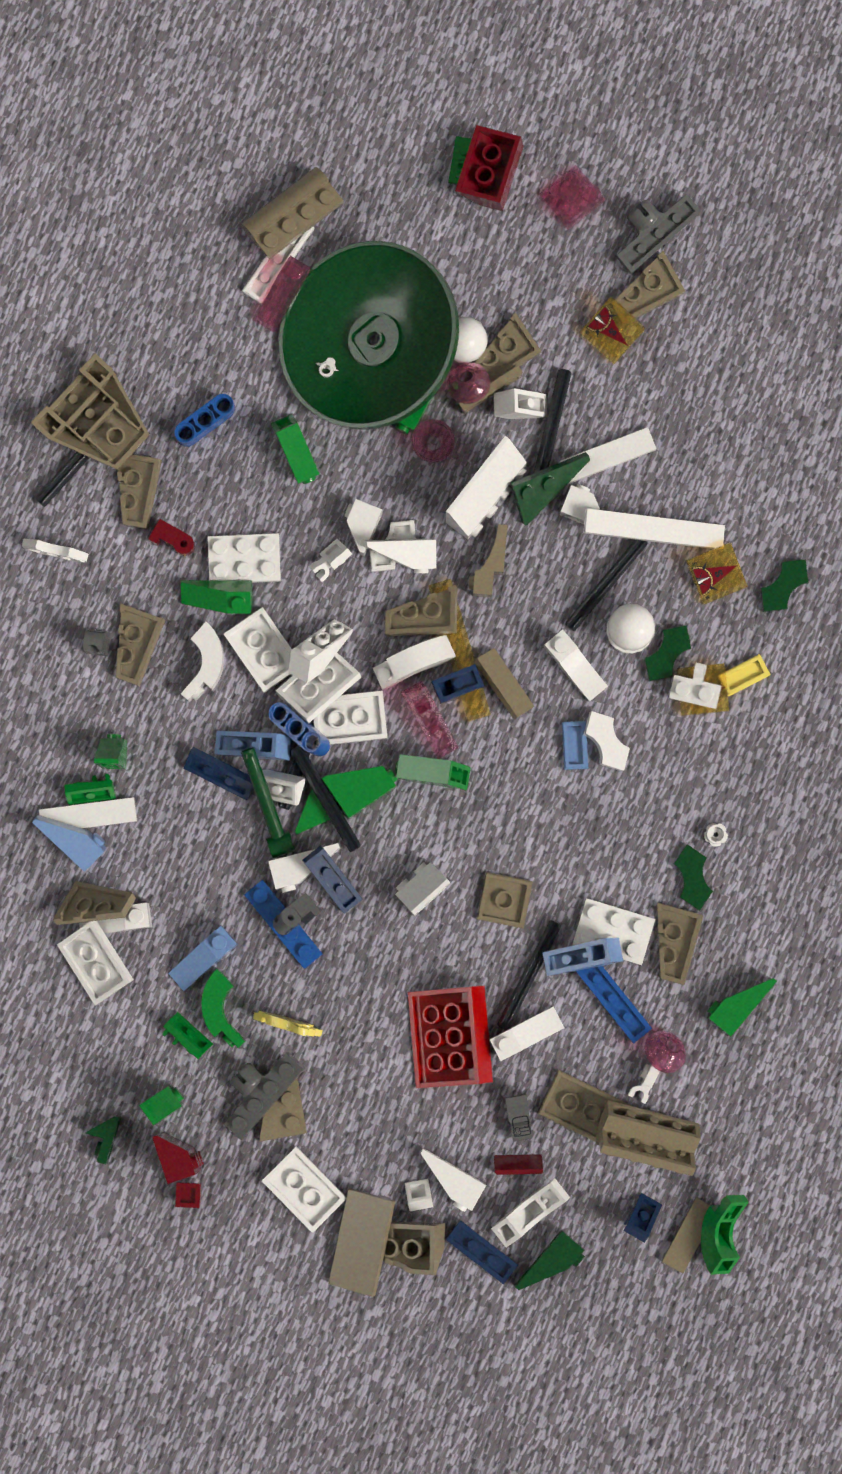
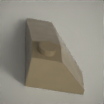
(415, 1246)

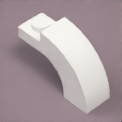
(414, 660)
(212, 662)
(530, 1212)

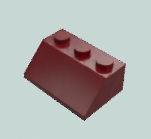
(490, 167)
(177, 1157)

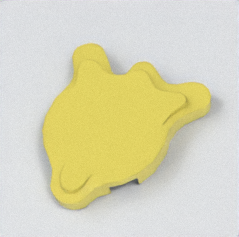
(287, 1024)

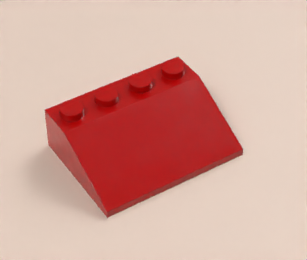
(450, 1037)

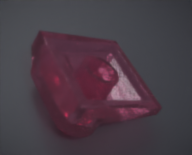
(572, 197)

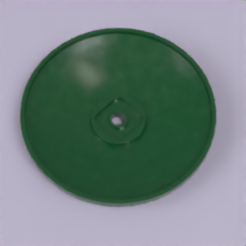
(337, 311)

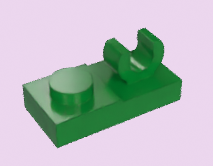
(459, 154)
(90, 792)
(188, 1035)

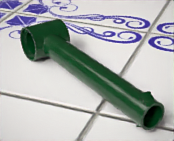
(279, 841)

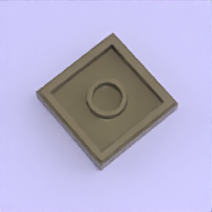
(504, 900)

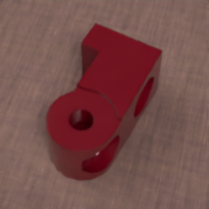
(173, 537)

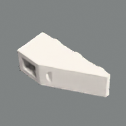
(318, 650)

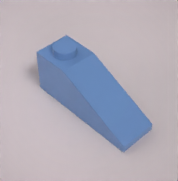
(267, 745)
(75, 842)
(583, 956)
(203, 958)

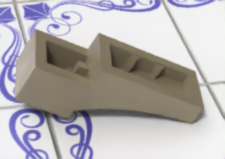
(482, 581)

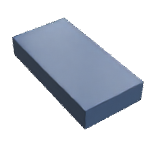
(574, 745)

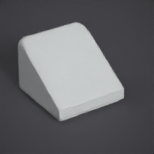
(418, 1195)

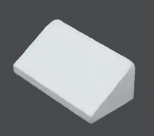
(284, 786)

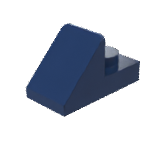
(457, 684)
(642, 1217)

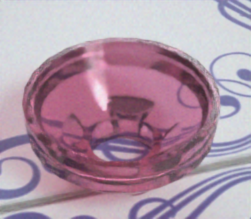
(472, 390)
(436, 429)
(661, 1056)

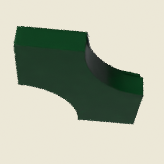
(776, 595)
(661, 663)
(695, 889)

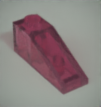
(282, 293)
(429, 719)

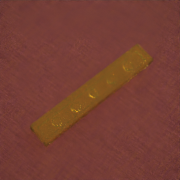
(473, 702)

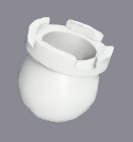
(471, 340)
(630, 628)

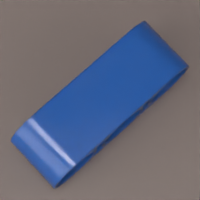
(209, 409)
(308, 733)

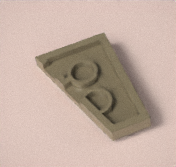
(652, 288)
(510, 348)
(138, 487)
(424, 617)
(136, 643)
(93, 903)
(677, 941)
(285, 1116)

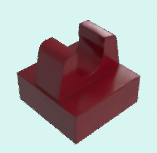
(188, 1195)

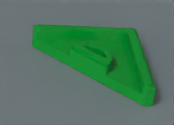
(312, 814)

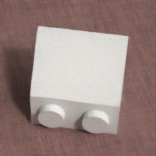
(422, 888)

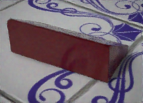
(518, 1164)

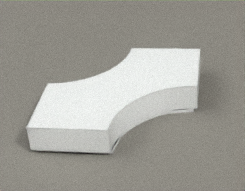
(398, 530)
(54, 550)
(601, 732)

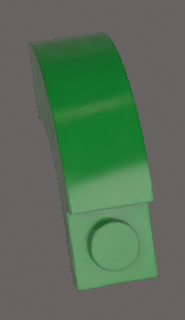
(213, 1009)
(717, 1234)

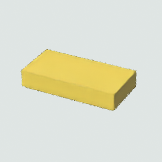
(746, 674)

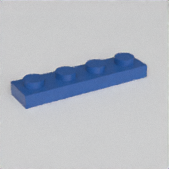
(297, 940)
(615, 1002)

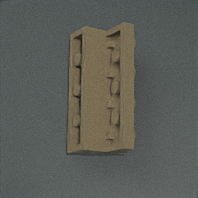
(292, 213)
(648, 1137)

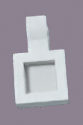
(332, 557)
(649, 1076)

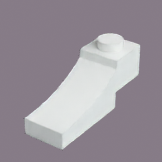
(575, 665)
(526, 1033)

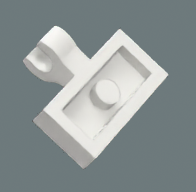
(695, 689)

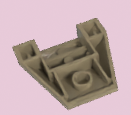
(94, 417)

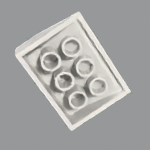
(486, 489)

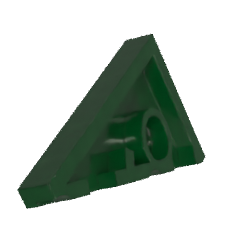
(538, 489)

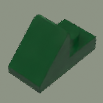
(107, 1131)

